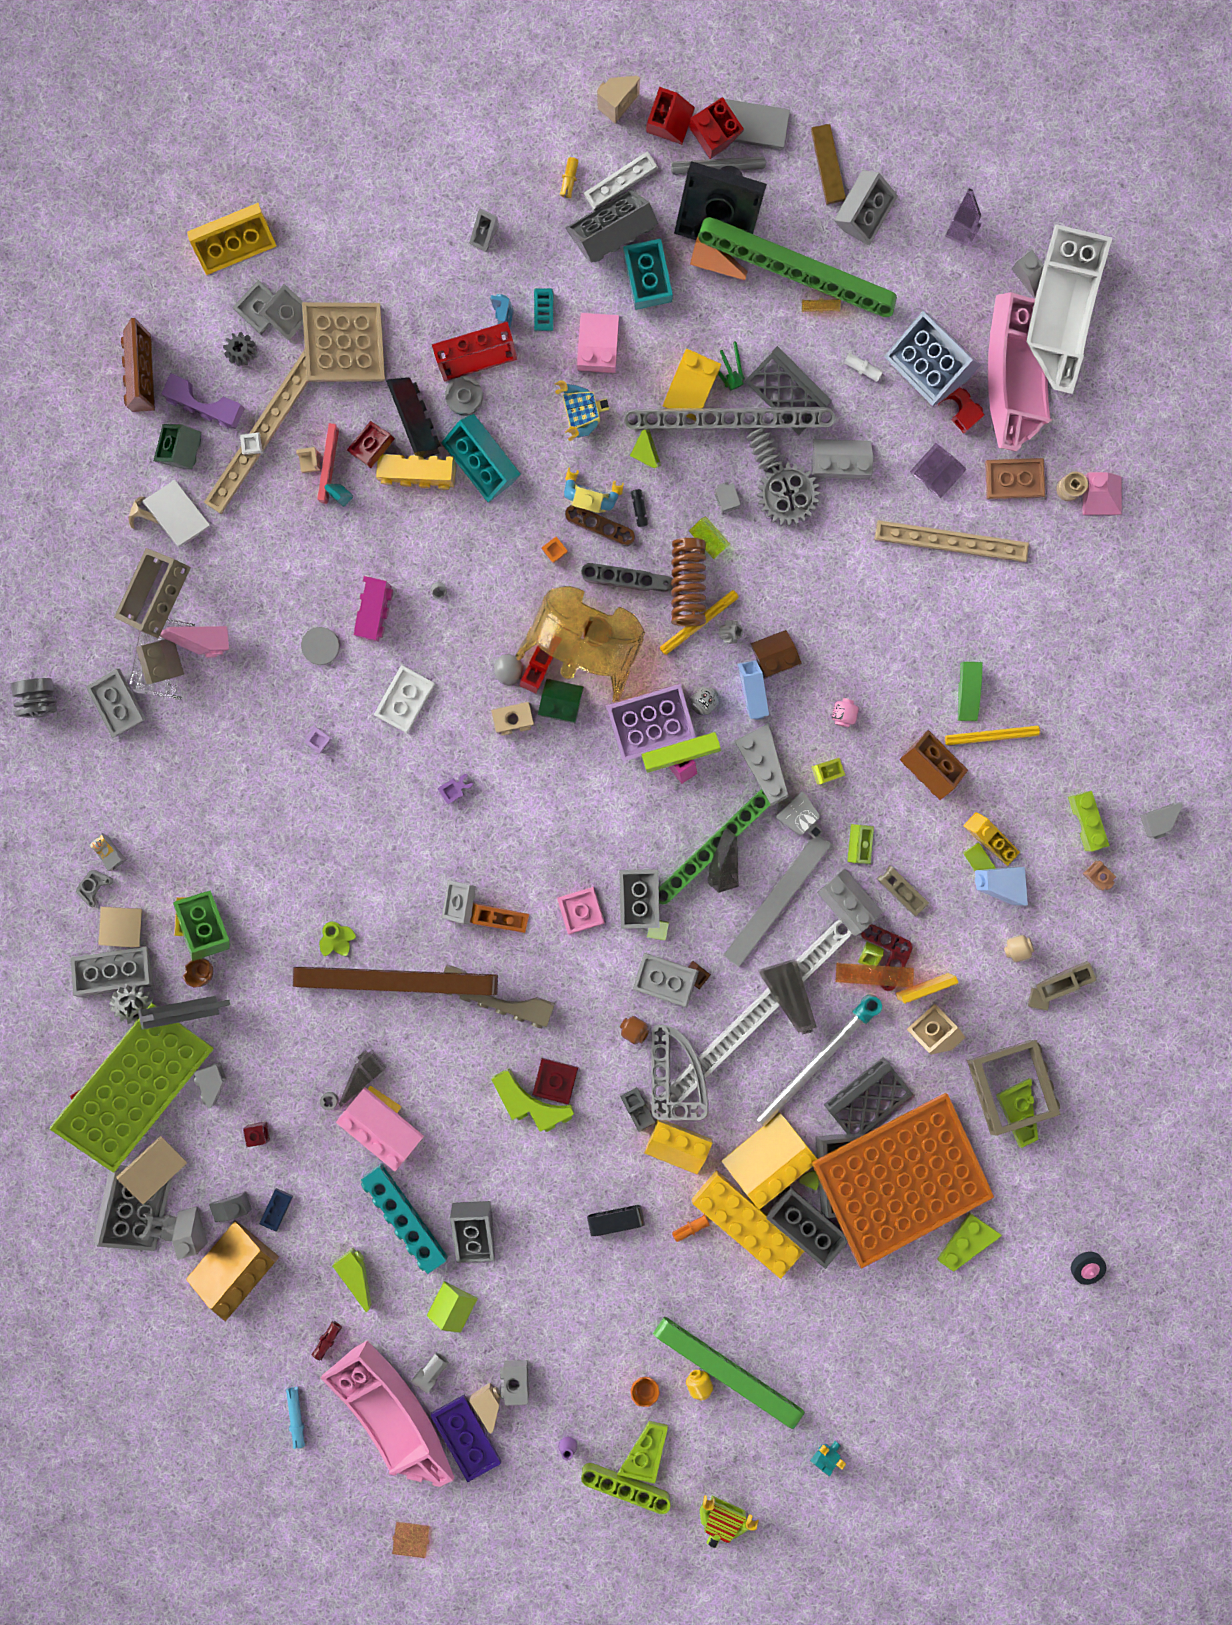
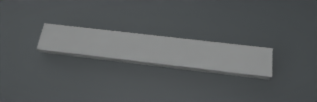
(776, 900)

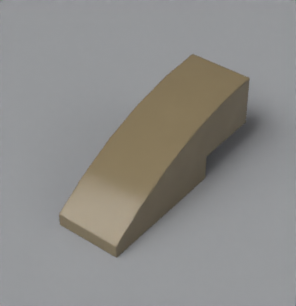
(1066, 982)

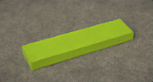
(681, 752)

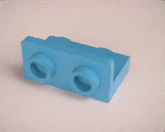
(503, 308)

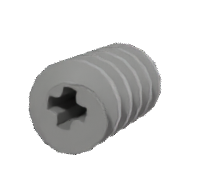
(763, 449)

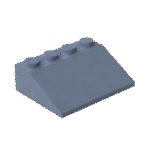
(932, 359)

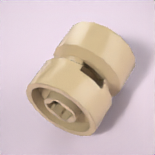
(1068, 489)

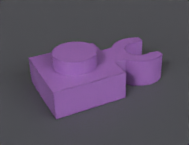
(453, 790)

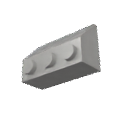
(866, 206)
(842, 459)
(639, 898)
(850, 902)

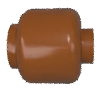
(634, 1030)

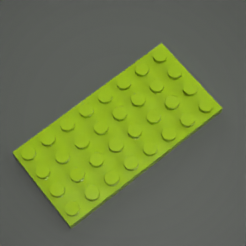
(130, 1091)

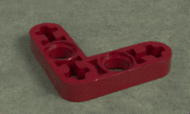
(895, 953)

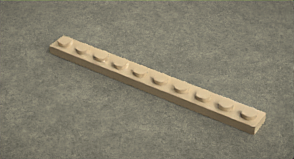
(266, 426)

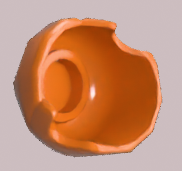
(644, 1391)

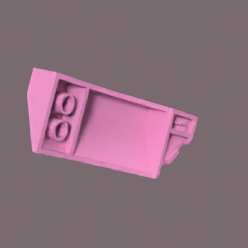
(389, 1415)

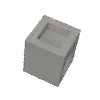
(727, 497)

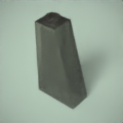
(789, 991)

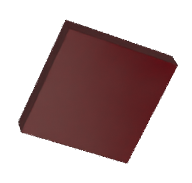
(370, 444)
(555, 1081)

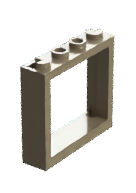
(139, 589)
(985, 1096)

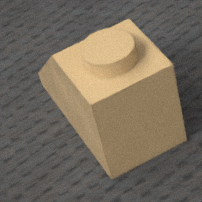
(486, 1405)

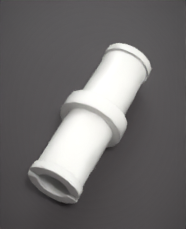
(863, 367)

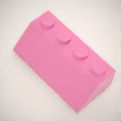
(379, 1129)

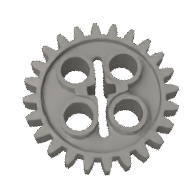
(805, 490)

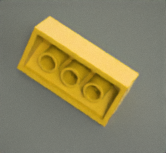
(231, 239)

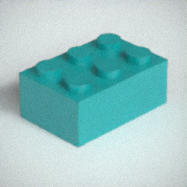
(647, 274)

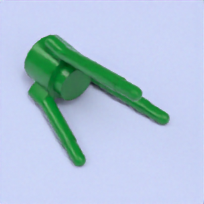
(734, 379)

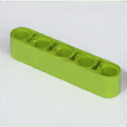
(632, 1495)

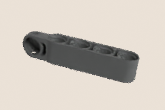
(657, 580)

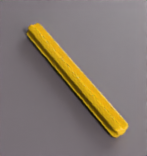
(710, 613)
(992, 735)

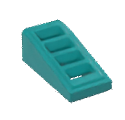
(543, 292)
(339, 493)

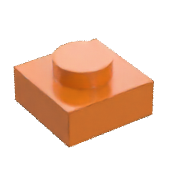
(554, 549)

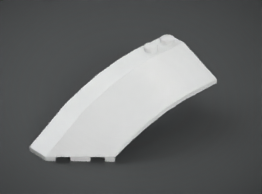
(1066, 303)

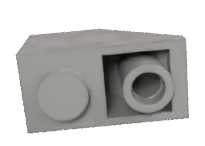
(211, 1082)

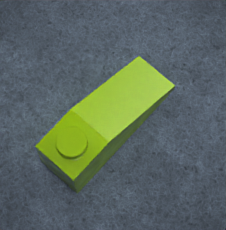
(353, 1273)

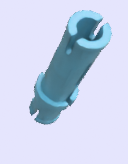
(296, 1426)

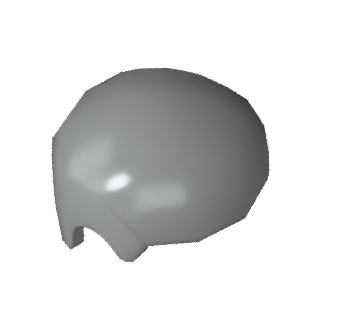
(508, 669)

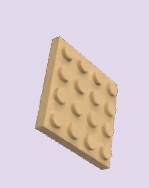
(343, 342)

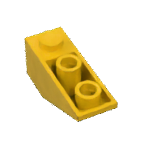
(991, 838)

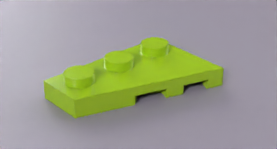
(967, 1242)

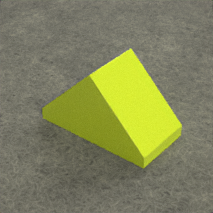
(828, 771)

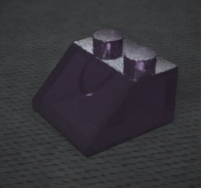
(966, 220)

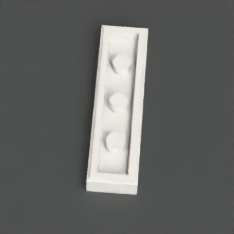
(620, 181)

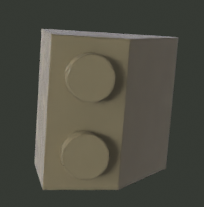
(159, 661)

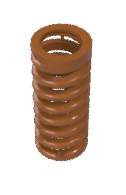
(693, 567)

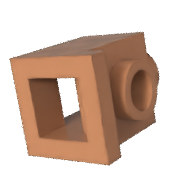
(1093, 875)

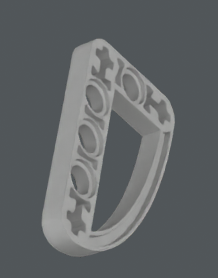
(665, 1081)

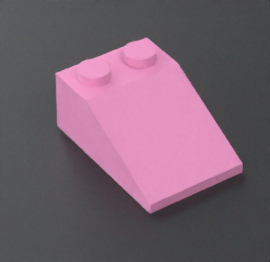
(597, 343)
(200, 640)

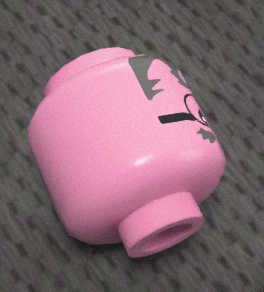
(845, 713)

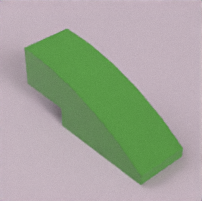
(969, 690)

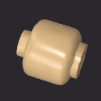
(1019, 948)

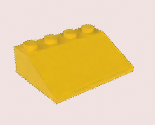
(769, 1160)

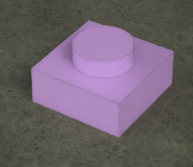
(317, 740)

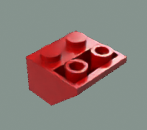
(670, 116)
(715, 127)

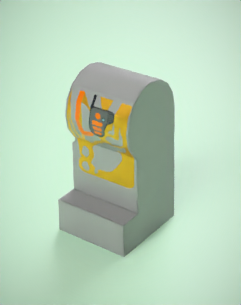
(107, 852)

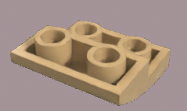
(120, 926)

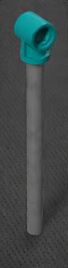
(862, 1015)

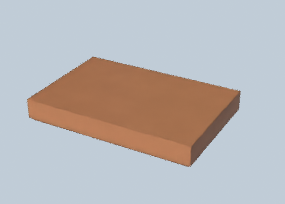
(1015, 478)

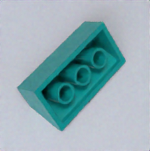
(480, 457)

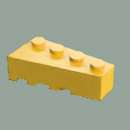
(416, 471)

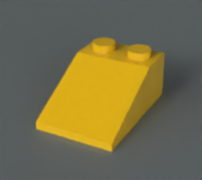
(692, 382)

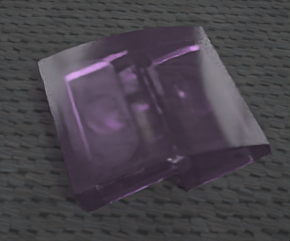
(938, 470)

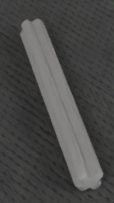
(740, 163)

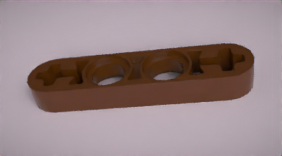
(598, 528)

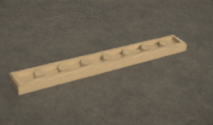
(951, 541)

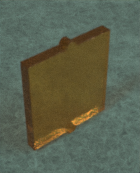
(410, 1539)

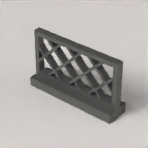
(798, 376)
(180, 1012)
(856, 1090)

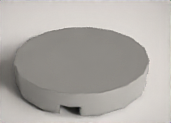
(469, 400)
(320, 645)

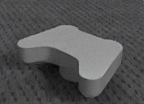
(90, 885)

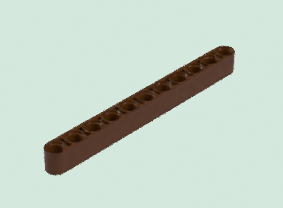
(395, 980)

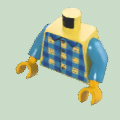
(581, 409)
(590, 498)

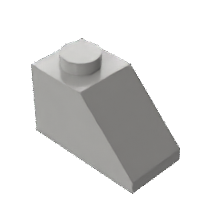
(1029, 271)
(1161, 820)

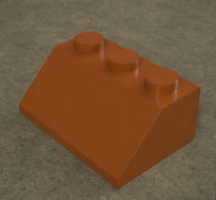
(934, 765)

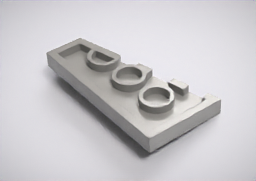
(763, 762)

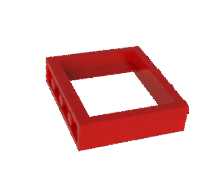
(475, 351)

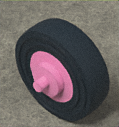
(1088, 1268)

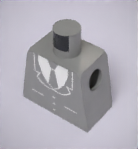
(800, 816)

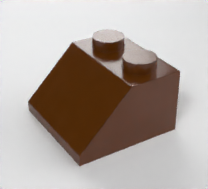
(776, 654)

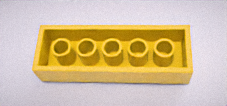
(746, 1224)

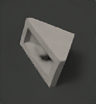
(484, 230)

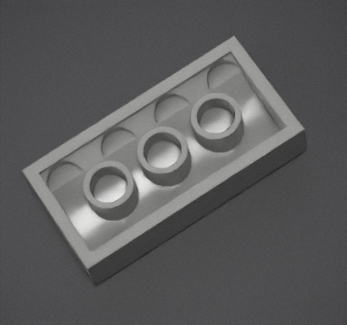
(110, 970)

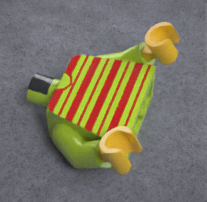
(724, 1521)

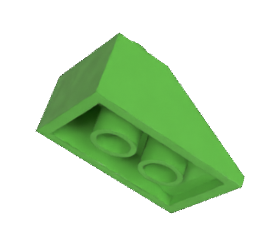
(201, 925)

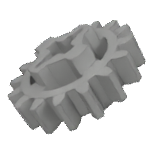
(122, 1003)

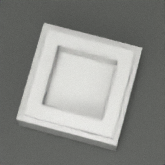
(251, 443)

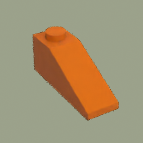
(716, 261)
(499, 917)

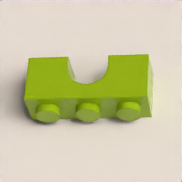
(1086, 810)

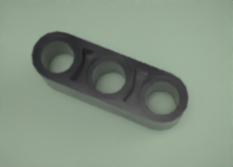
(615, 1220)

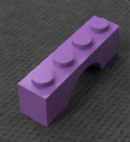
(181, 392)

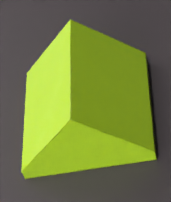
(645, 450)
(451, 1308)

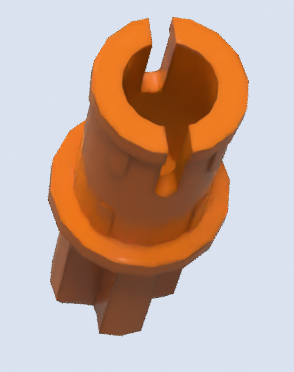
(690, 1228)

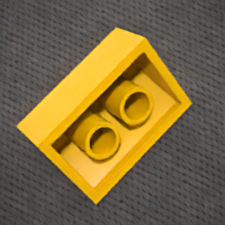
(678, 1146)

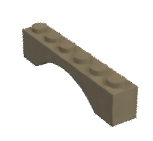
(534, 1010)

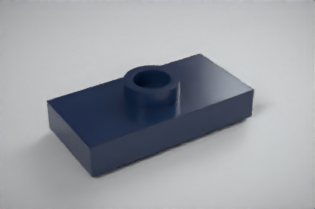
(276, 1209)

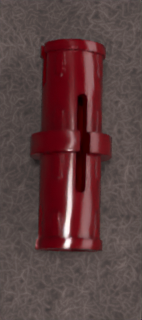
(326, 1340)

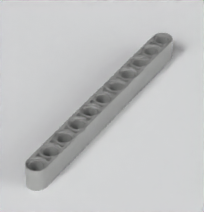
(738, 421)

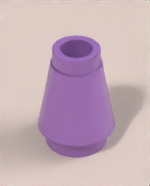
(567, 1447)

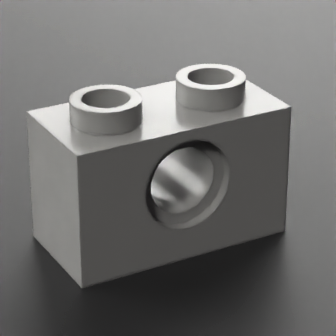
(515, 1394)

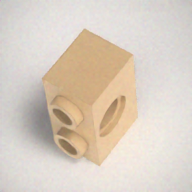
(501, 716)

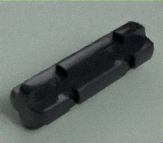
(639, 508)

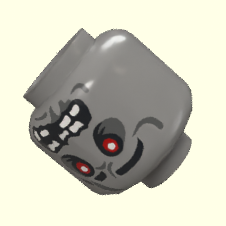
(704, 701)

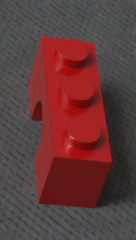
(968, 413)

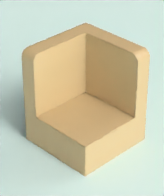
(309, 459)

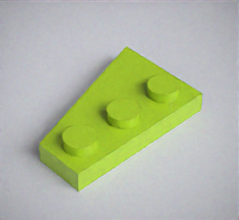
(1017, 1105)
(646, 1454)

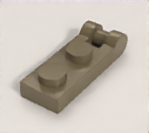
(903, 891)

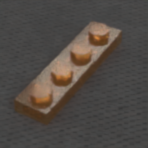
(874, 975)

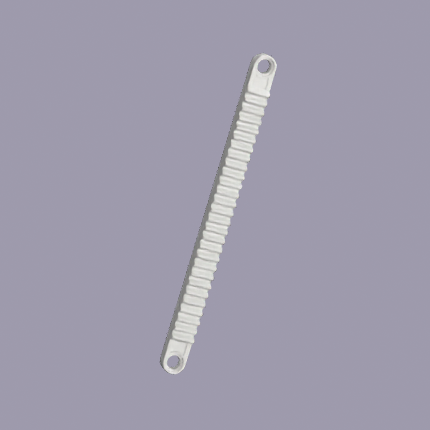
(752, 1017)

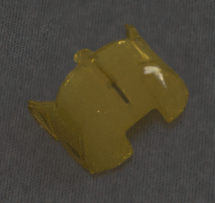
(608, 645)

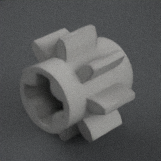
(730, 631)

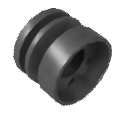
(33, 697)

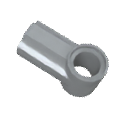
(427, 1376)

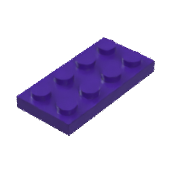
(465, 1438)

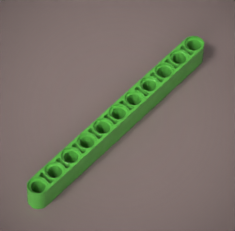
(797, 267)

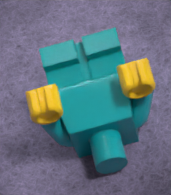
(827, 1458)

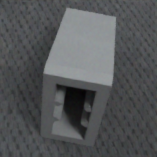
(188, 1233)

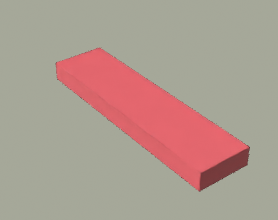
(328, 462)

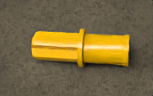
(569, 177)

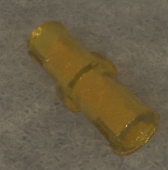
(821, 305)

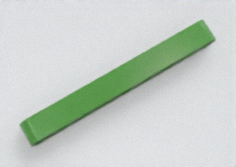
(708, 846)
(728, 1373)

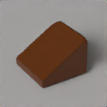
(702, 975)

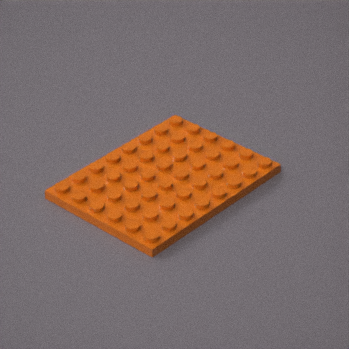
(903, 1180)

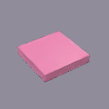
(581, 910)

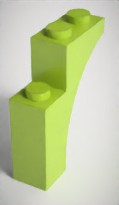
(519, 1103)

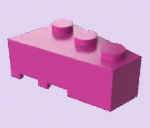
(373, 609)

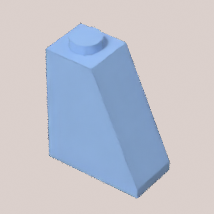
(753, 689)
(1004, 884)

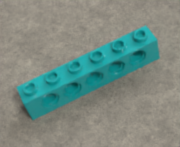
(425, 1262)

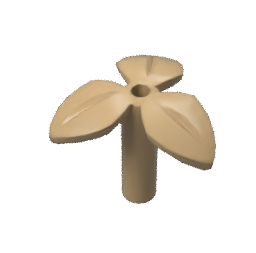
(136, 511)

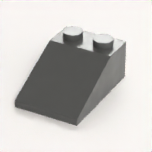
(472, 1231)

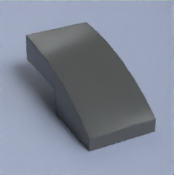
(638, 1109)

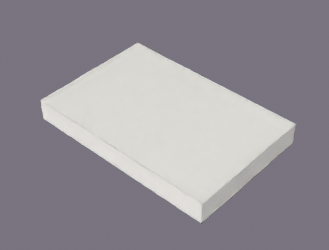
(176, 514)
(404, 699)

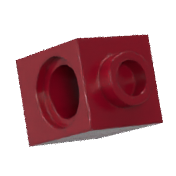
(256, 1134)

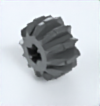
(246, 347)

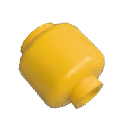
(699, 1385)

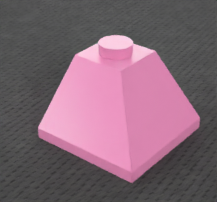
(1103, 494)

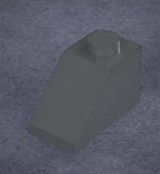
(230, 1207)

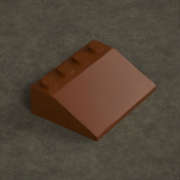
(138, 367)

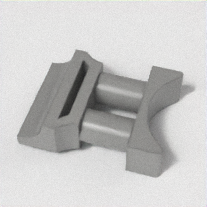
(166, 1230)

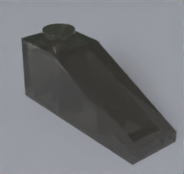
(724, 865)
(363, 1072)

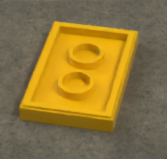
(926, 988)

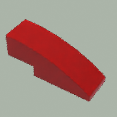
(536, 670)

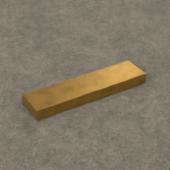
(828, 164)

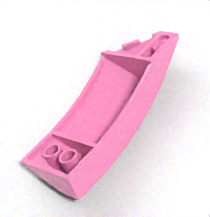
(1014, 376)

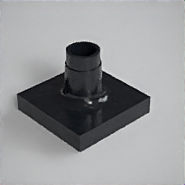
(718, 195)

